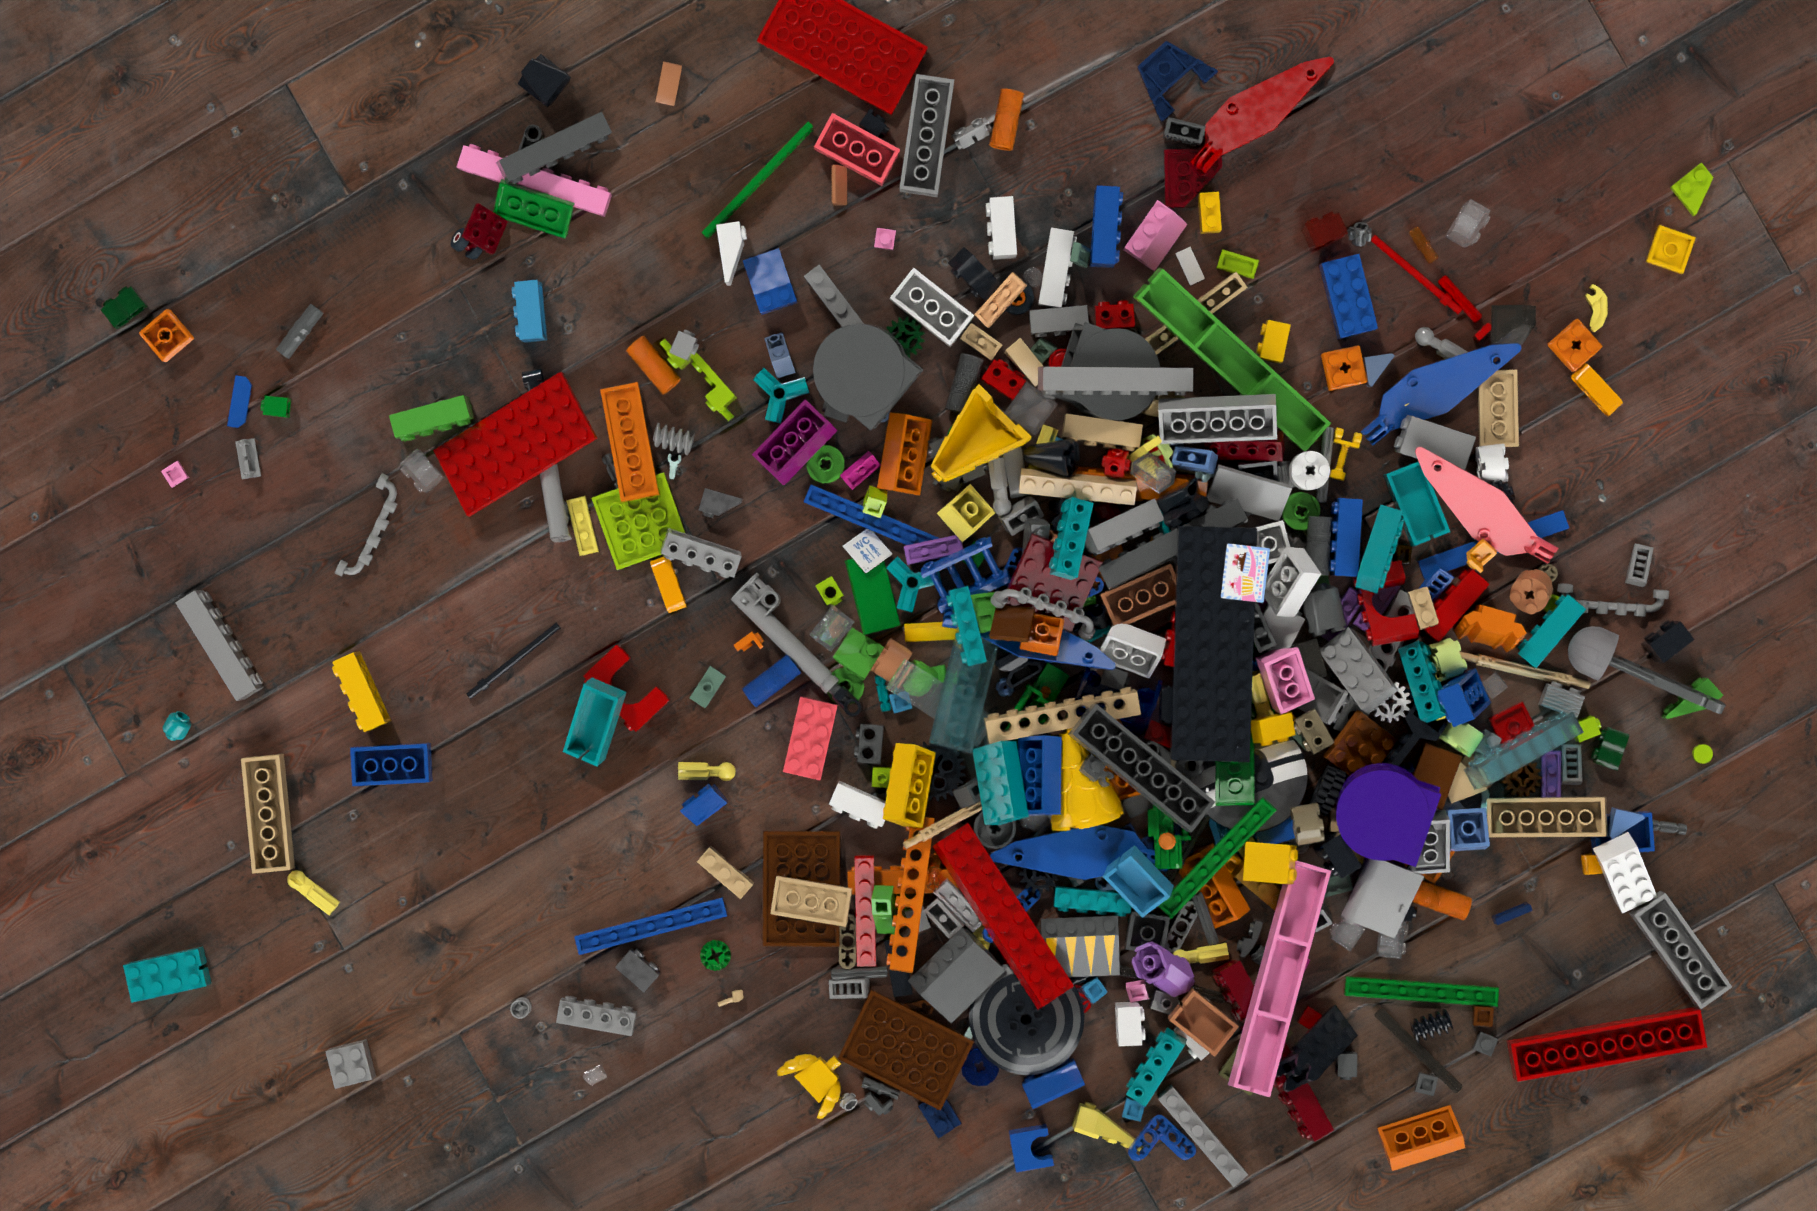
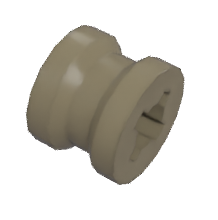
(1551, 571)

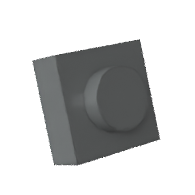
(1485, 1043)
(1426, 1084)

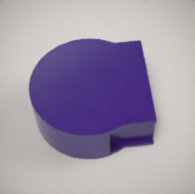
(1386, 813)

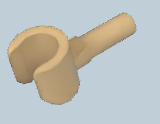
(737, 996)

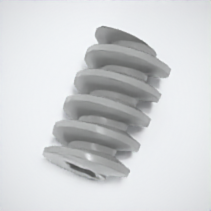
(673, 439)

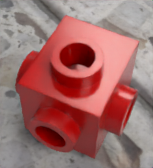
(1116, 463)

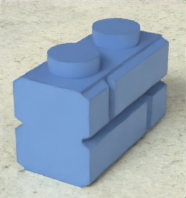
(1194, 459)

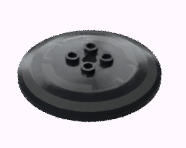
(1021, 1046)

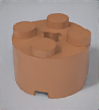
(1522, 594)
(890, 659)

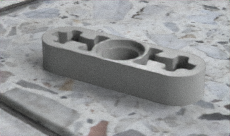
(1192, 916)

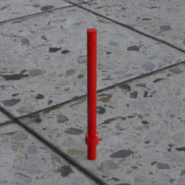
(1444, 298)

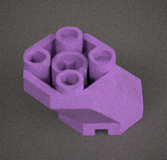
(1163, 969)

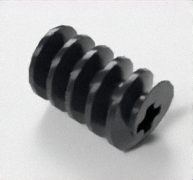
(1431, 1025)

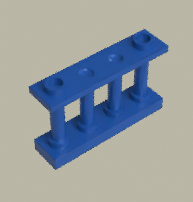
(980, 585)

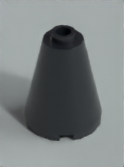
(1054, 456)

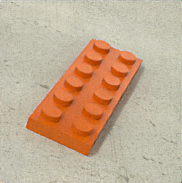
(629, 442)

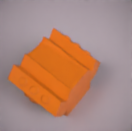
(1491, 628)

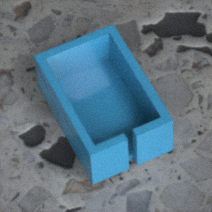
(529, 311)
(1138, 881)

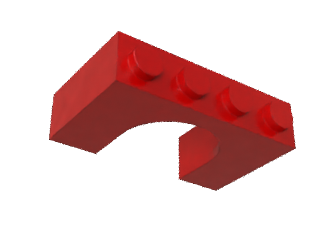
(1385, 629)
(634, 714)

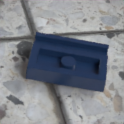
(940, 1121)

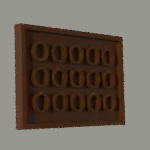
(805, 857)
(906, 1049)

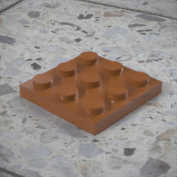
(1360, 744)

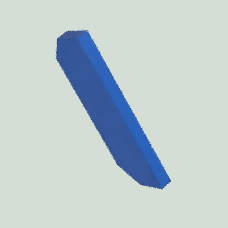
(239, 402)

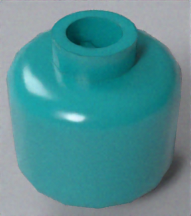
(176, 726)

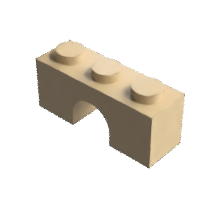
(724, 872)

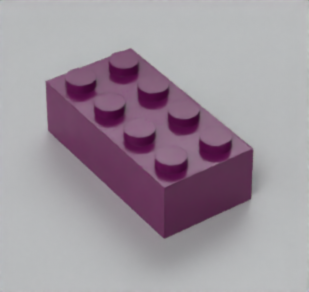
(794, 442)

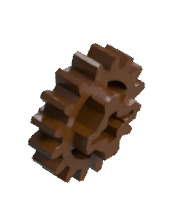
(1520, 784)

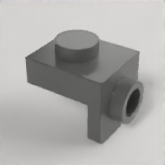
(873, 1103)

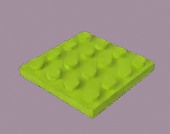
(637, 526)

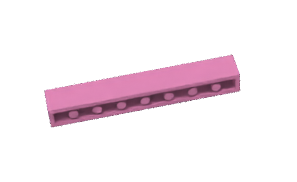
(581, 193)

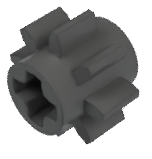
(1360, 234)

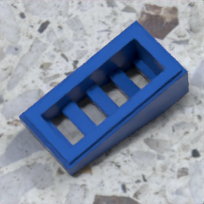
(1435, 572)

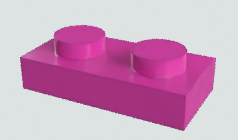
(860, 470)

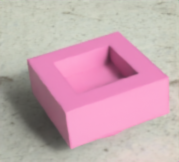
(885, 239)
(175, 474)
(1137, 991)

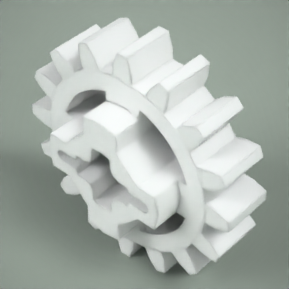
(1390, 710)

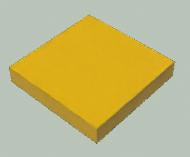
(1670, 249)

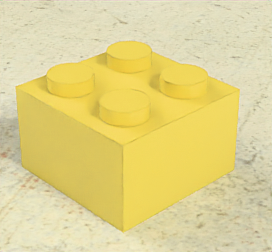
(966, 513)

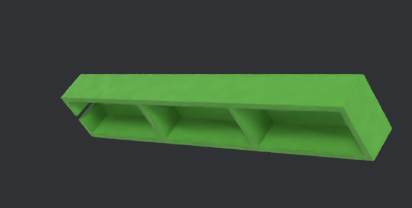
(1229, 356)

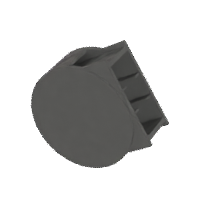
(1108, 348)
(863, 372)

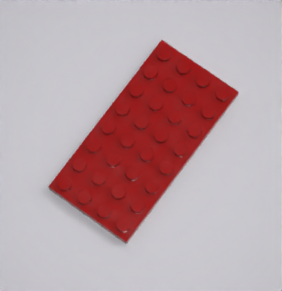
(845, 48)
(515, 444)

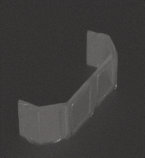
(923, 692)

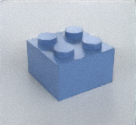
(1468, 829)

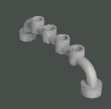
(373, 539)
(1620, 608)
(1059, 609)

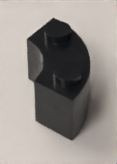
(974, 274)

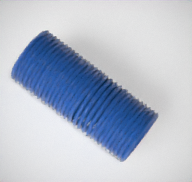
(765, 684)

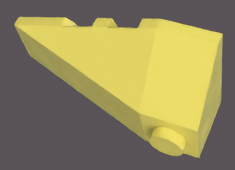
(1095, 1124)

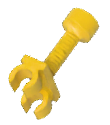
(1338, 473)

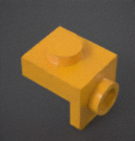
(1480, 555)

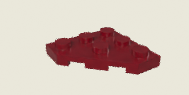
(1184, 179)

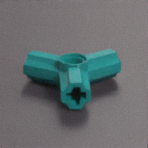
(770, 384)
(908, 595)

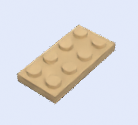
(1499, 409)
(811, 901)

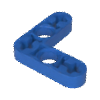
(1163, 1134)

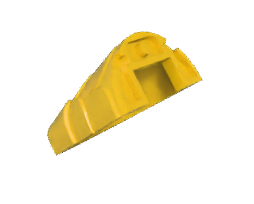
(976, 437)
(1082, 800)

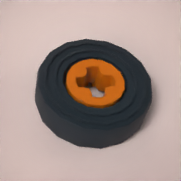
(1024, 305)

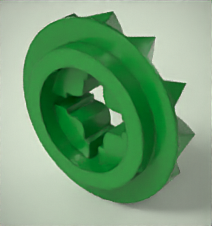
(718, 946)

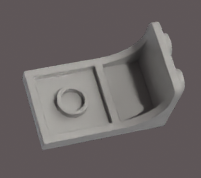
(1327, 698)

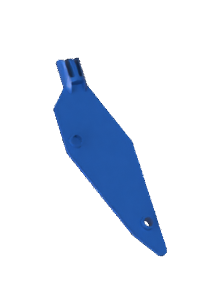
(1437, 387)
(1071, 649)
(1074, 852)

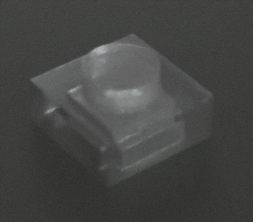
(1494, 685)

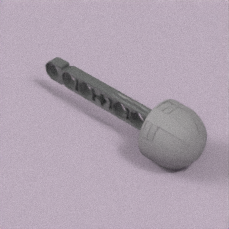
(1594, 650)

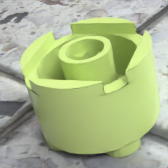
(1447, 659)
(1462, 738)

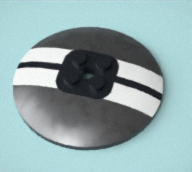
(1278, 778)

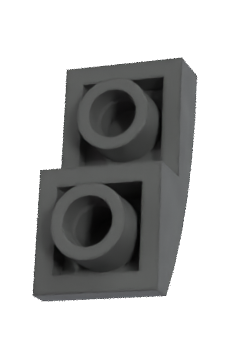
(1246, 944)

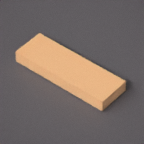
(1000, 300)

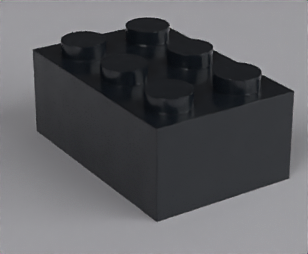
(1337, 855)

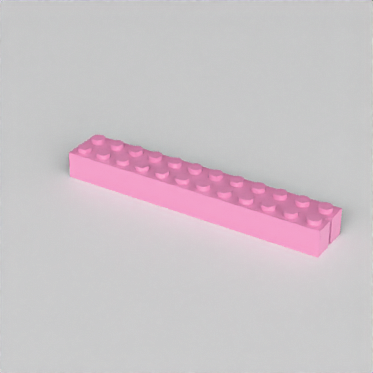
(1279, 980)

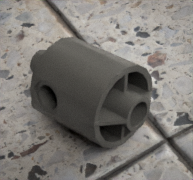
(1324, 610)

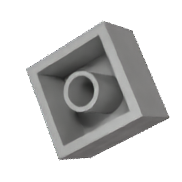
(350, 1064)

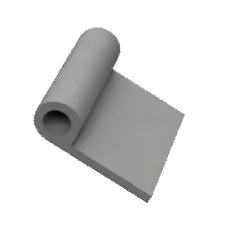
(1382, 897)

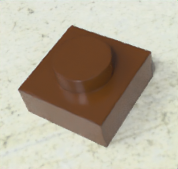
(1482, 1016)

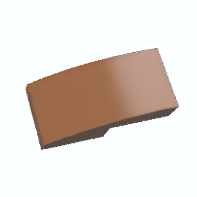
(668, 83)

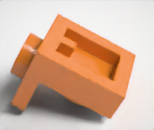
(745, 642)

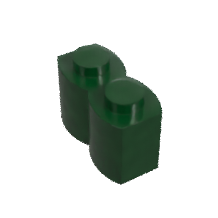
(123, 307)
(1610, 748)

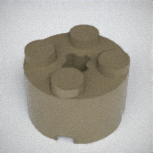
(1306, 824)

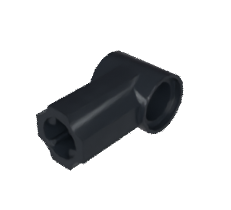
(1098, 615)

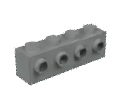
(701, 553)
(596, 1016)

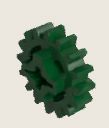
(914, 335)

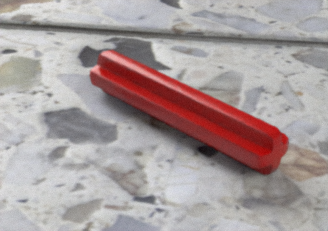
(1460, 298)

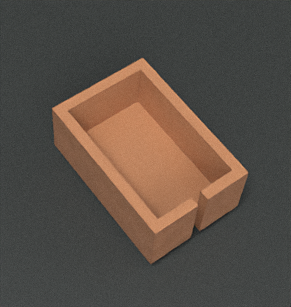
(1203, 1022)

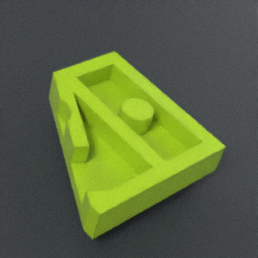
(1693, 188)

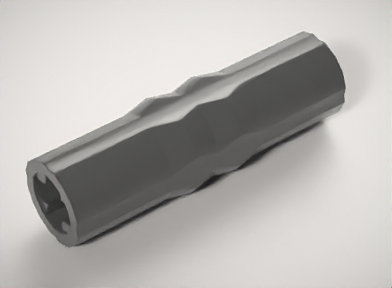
(299, 331)

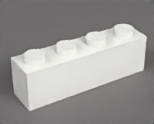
(1056, 268)

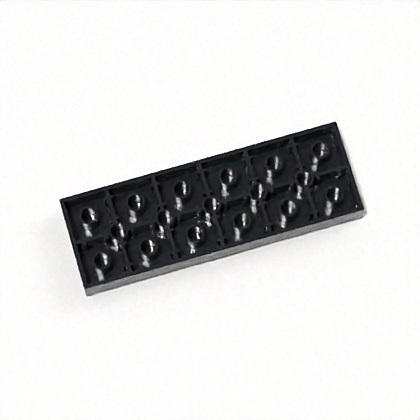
(1210, 651)

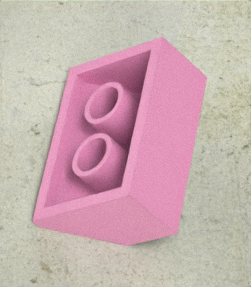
(1155, 236)
(1285, 679)

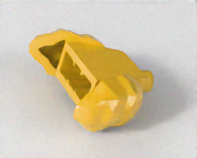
(817, 1078)

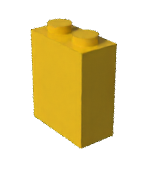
(1270, 863)

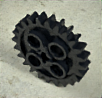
(951, 777)

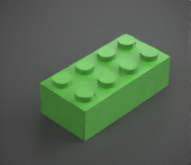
(432, 417)

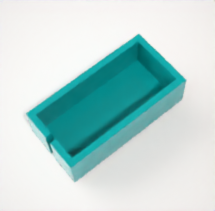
(1419, 503)
(1380, 549)
(594, 721)
(1000, 783)
(166, 974)

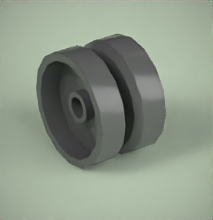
(993, 838)

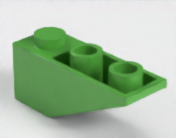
(1684, 706)
(883, 908)

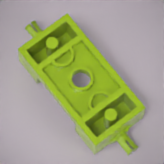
(720, 396)

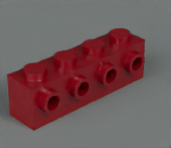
(1249, 450)

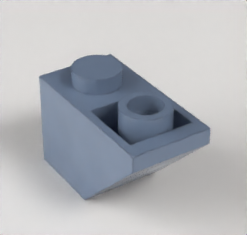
(779, 355)

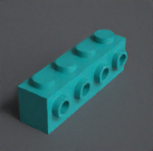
(1071, 538)
(967, 626)
(1551, 630)
(1422, 680)
(1090, 899)
(1156, 1066)

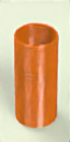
(1004, 124)
(655, 366)
(1445, 902)

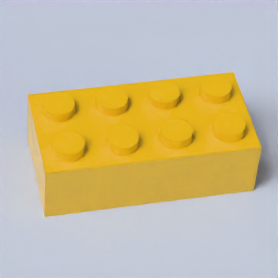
(361, 691)
(909, 785)

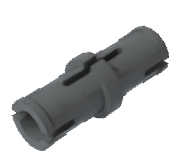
(880, 1087)

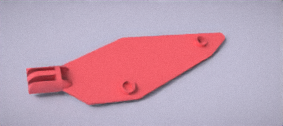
(1483, 509)

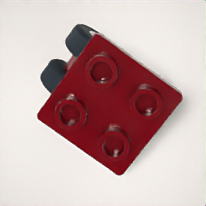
(481, 233)

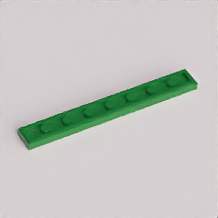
(758, 179)
(1218, 856)
(1421, 991)

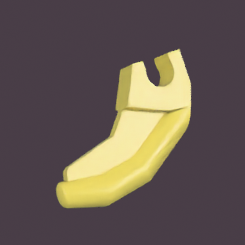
(1599, 307)

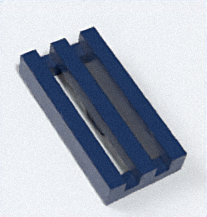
(1511, 913)

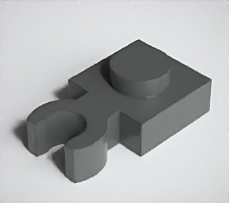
(1094, 770)

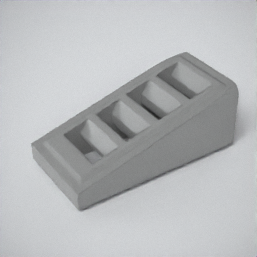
(1630, 579)
(1578, 764)
(865, 984)

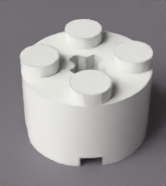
(1491, 463)
(1298, 470)

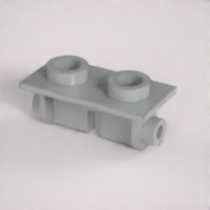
(964, 135)
(248, 458)

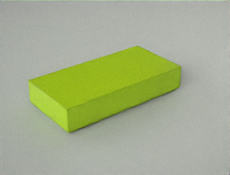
(1237, 263)

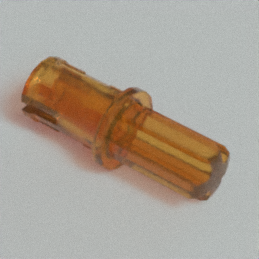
(1423, 245)
(934, 871)

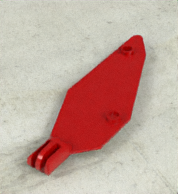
(1257, 110)

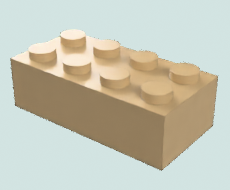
(1102, 431)

